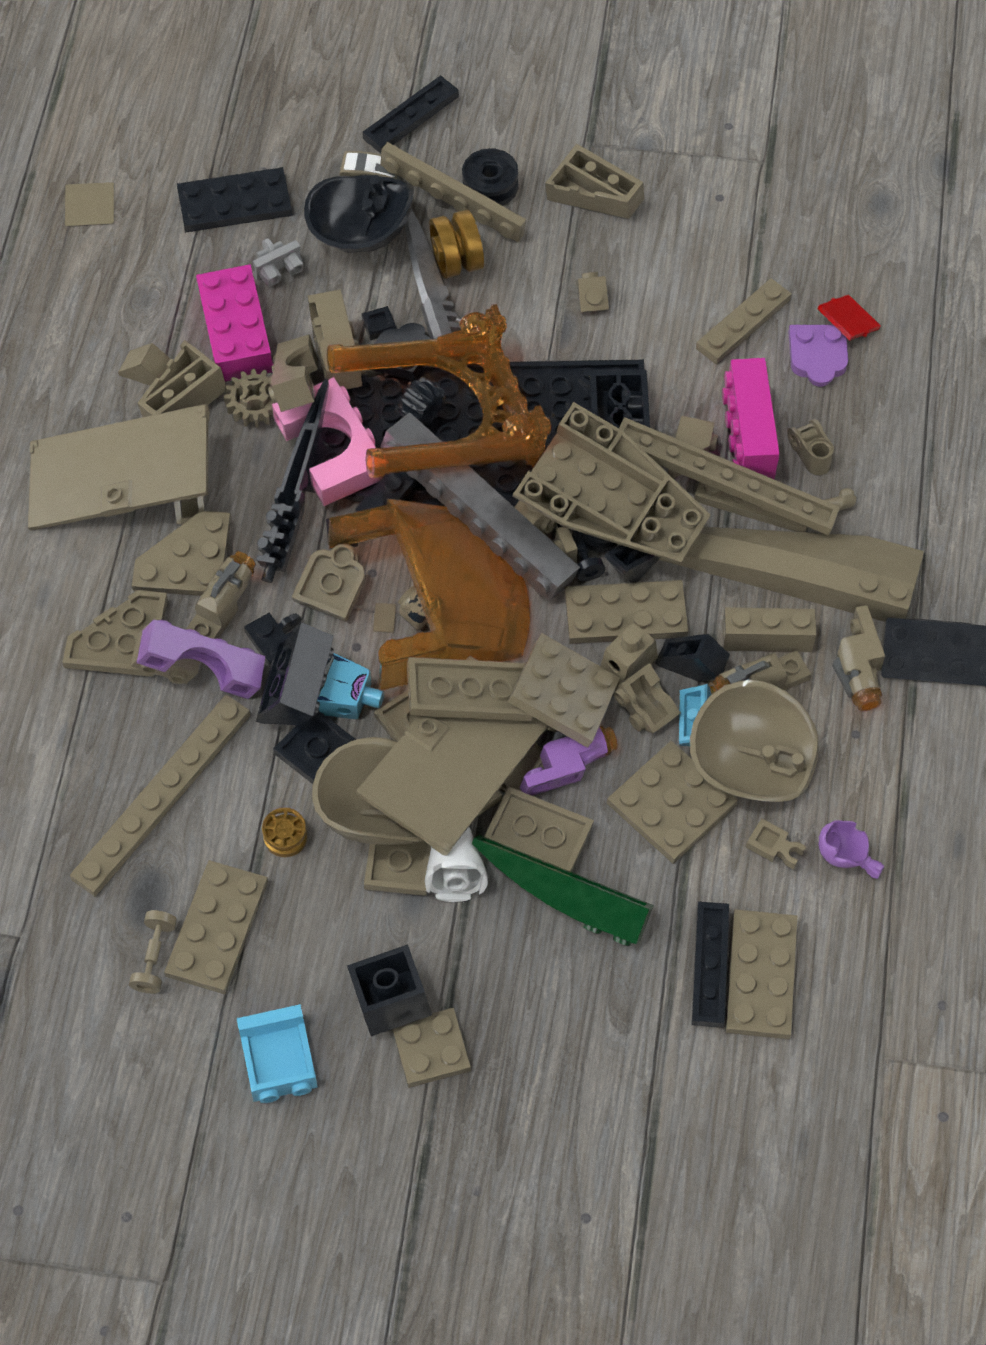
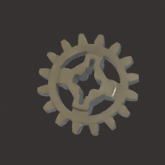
(254, 399)

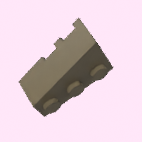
(330, 327)

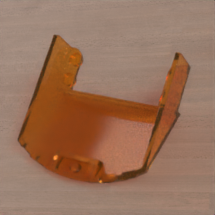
(464, 588)

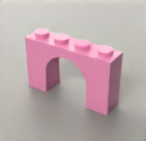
(348, 470)

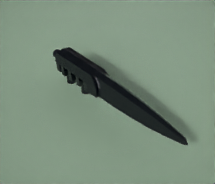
(290, 498)

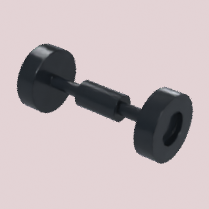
(590, 567)

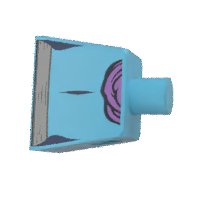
(347, 689)

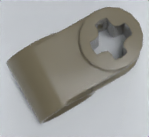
(810, 443)

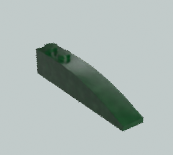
(570, 893)

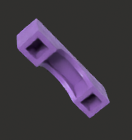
(236, 668)

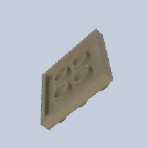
(564, 690)
(671, 802)

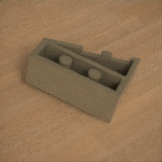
(594, 185)
(186, 383)

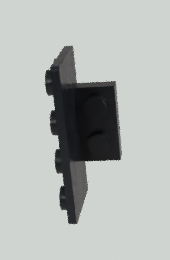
(935, 651)

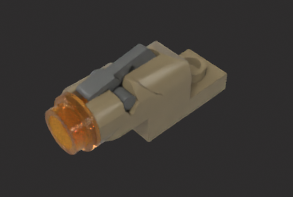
(219, 600)
(859, 661)
(781, 672)

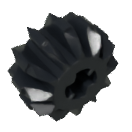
(422, 400)

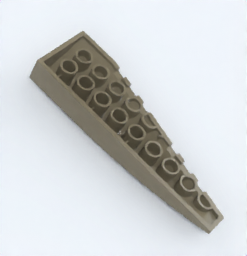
(813, 567)

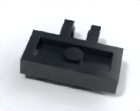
(266, 633)

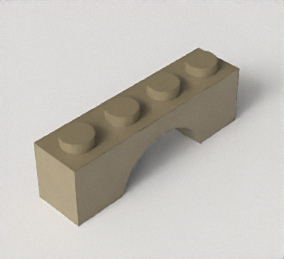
(290, 378)

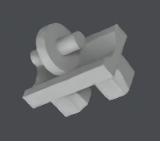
(276, 257)

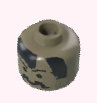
(412, 610)

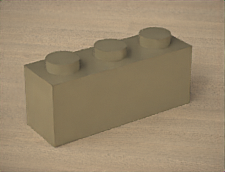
(768, 629)

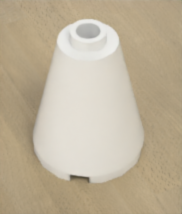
(457, 874)

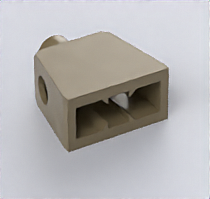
(629, 652)

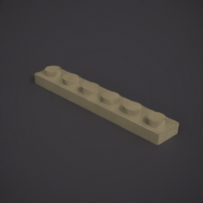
(452, 192)

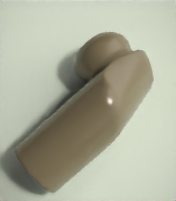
(845, 499)

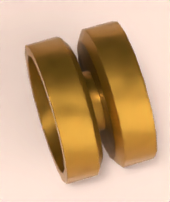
(456, 243)

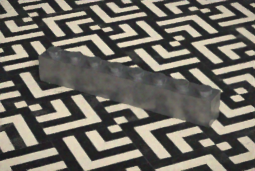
(489, 515)

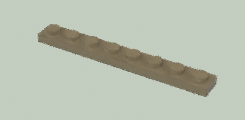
(733, 478)
(159, 795)

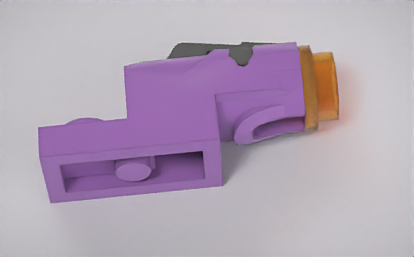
(566, 761)

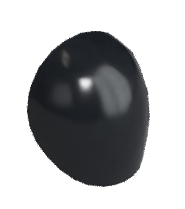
(358, 211)

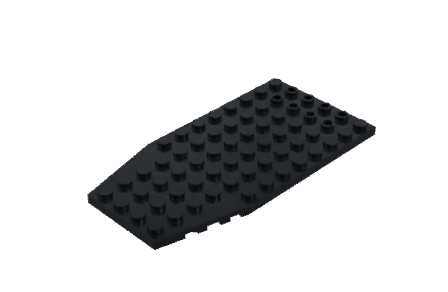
(601, 386)

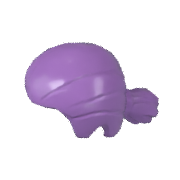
(847, 847)

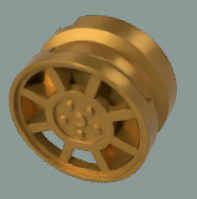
(284, 833)

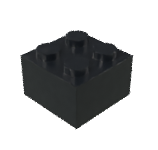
(389, 990)

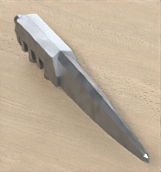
(432, 291)

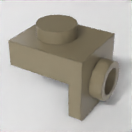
(592, 292)

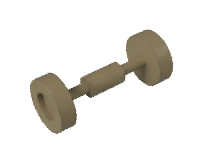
(146, 981)

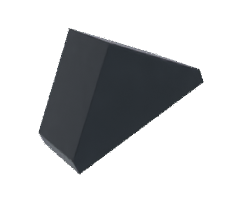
(630, 562)

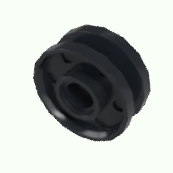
(492, 174)

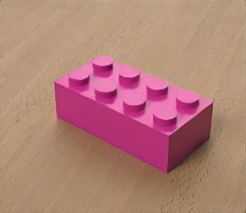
(234, 321)
(751, 416)

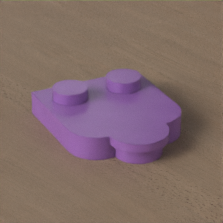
(817, 352)

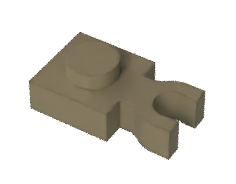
(772, 841)

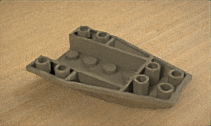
(611, 489)

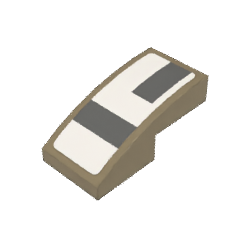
(363, 163)

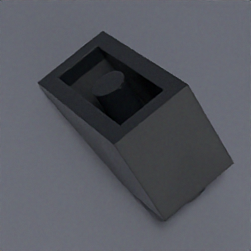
(693, 657)

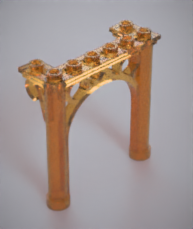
(475, 343)

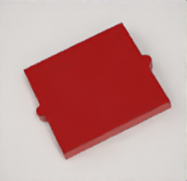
(849, 317)

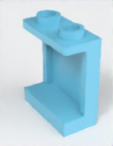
(277, 1054)

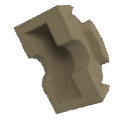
(646, 700)

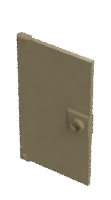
(119, 467)
(447, 773)

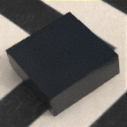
(377, 322)

